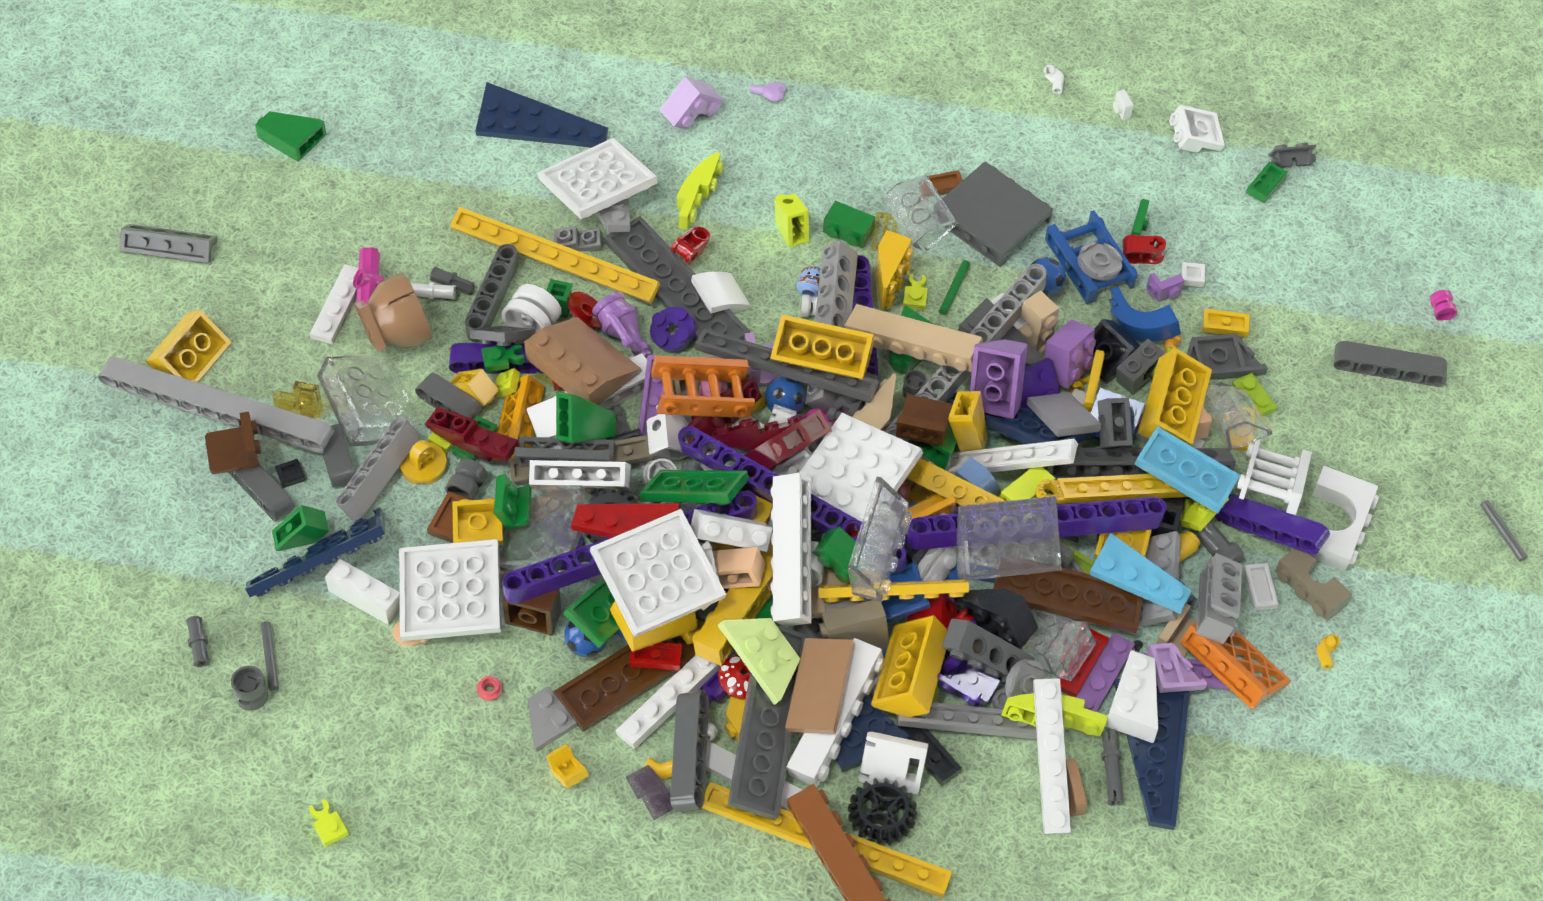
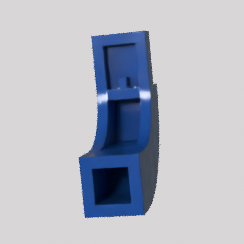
(1140, 325)

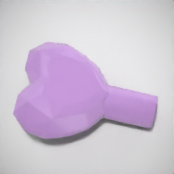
(771, 91)

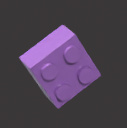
(1071, 352)

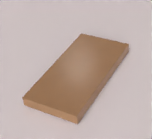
(820, 686)

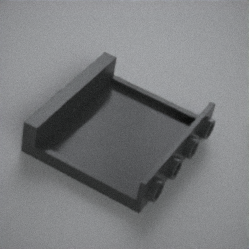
(994, 212)

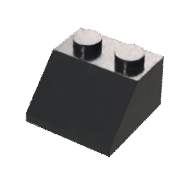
(1116, 345)

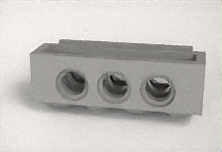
(1219, 598)

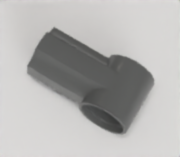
(1217, 543)

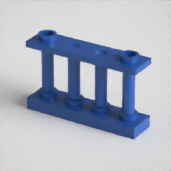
(1068, 257)

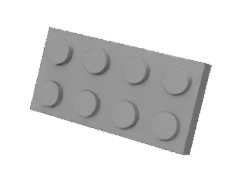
(1165, 553)

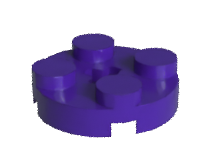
(664, 320)

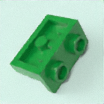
(512, 503)

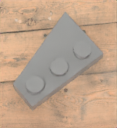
(616, 217)

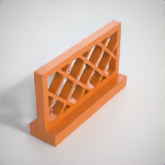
(1236, 672)

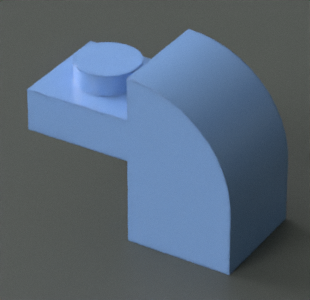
(977, 475)

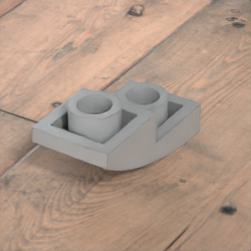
(579, 240)

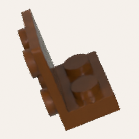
(923, 420)

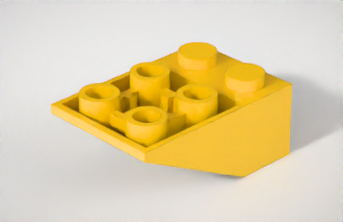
(891, 266)

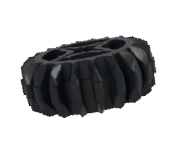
(896, 799)

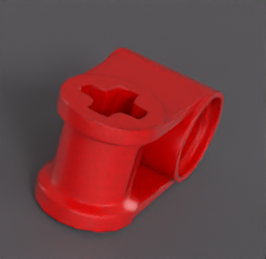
(691, 244)
(1142, 250)

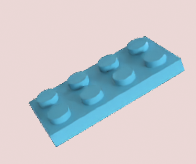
(1187, 469)

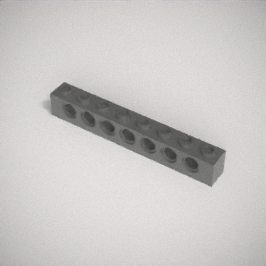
(1119, 461)

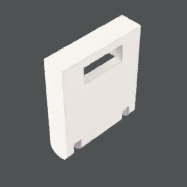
(890, 759)

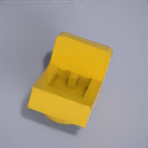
(566, 766)

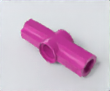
(368, 275)

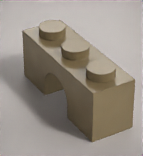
(1324, 598)

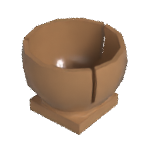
(394, 315)

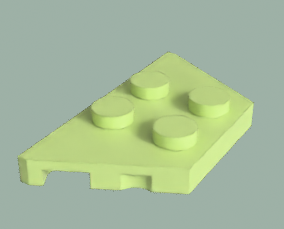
(763, 652)

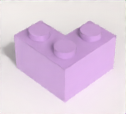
(689, 100)

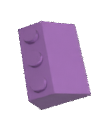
(999, 375)

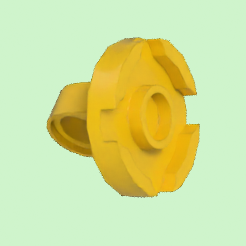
(424, 463)

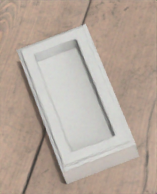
(1260, 586)

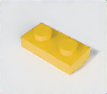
(1225, 322)

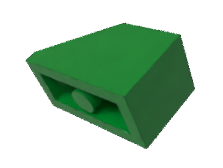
(300, 528)

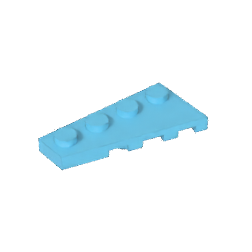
(1138, 575)

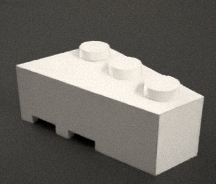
(1136, 699)

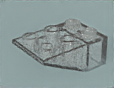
(1059, 644)

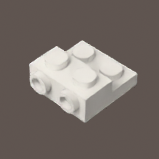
(1196, 129)

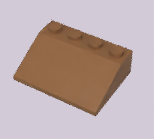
(580, 360)

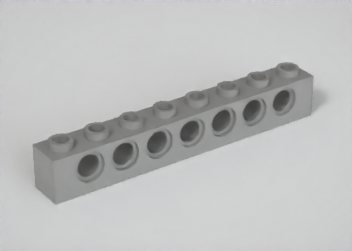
(833, 304)

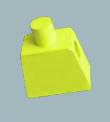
(788, 210)

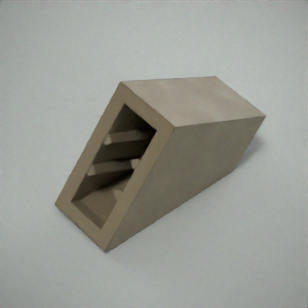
(859, 621)

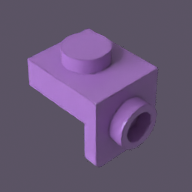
(1165, 289)

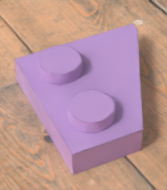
(1173, 670)

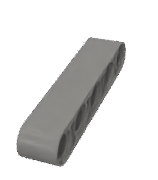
(377, 468)

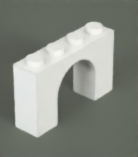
(1356, 499)

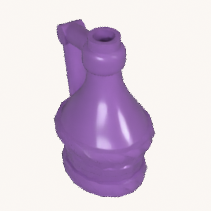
(621, 321)

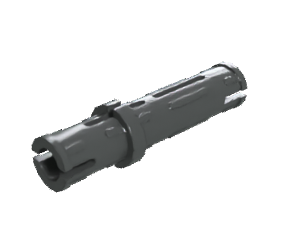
(1111, 757)

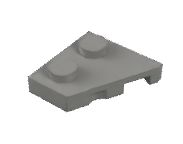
(548, 718)

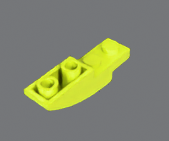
(696, 187)
(1074, 714)

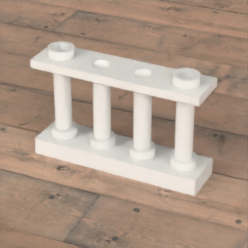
(1296, 475)

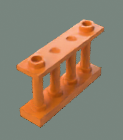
(703, 370)

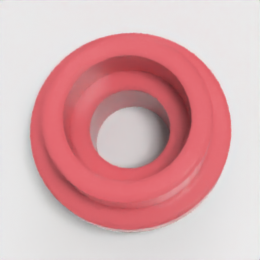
(489, 681)

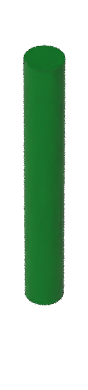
(956, 283)

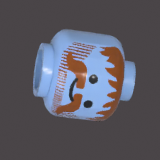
(809, 281)

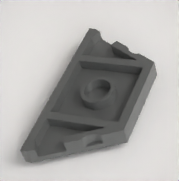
(1225, 356)

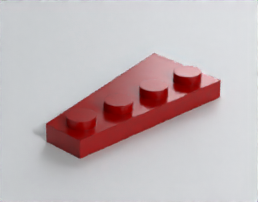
(616, 519)

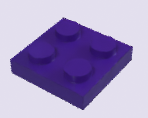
(1039, 381)

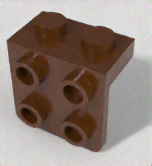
(233, 447)

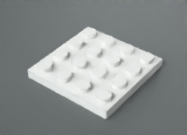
(597, 178)
(852, 458)
(657, 572)
(449, 590)

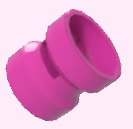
(1443, 305)

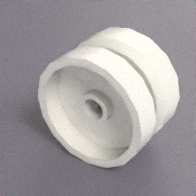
(531, 308)

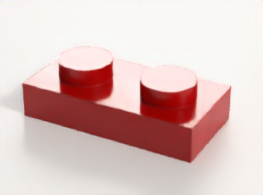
(658, 656)

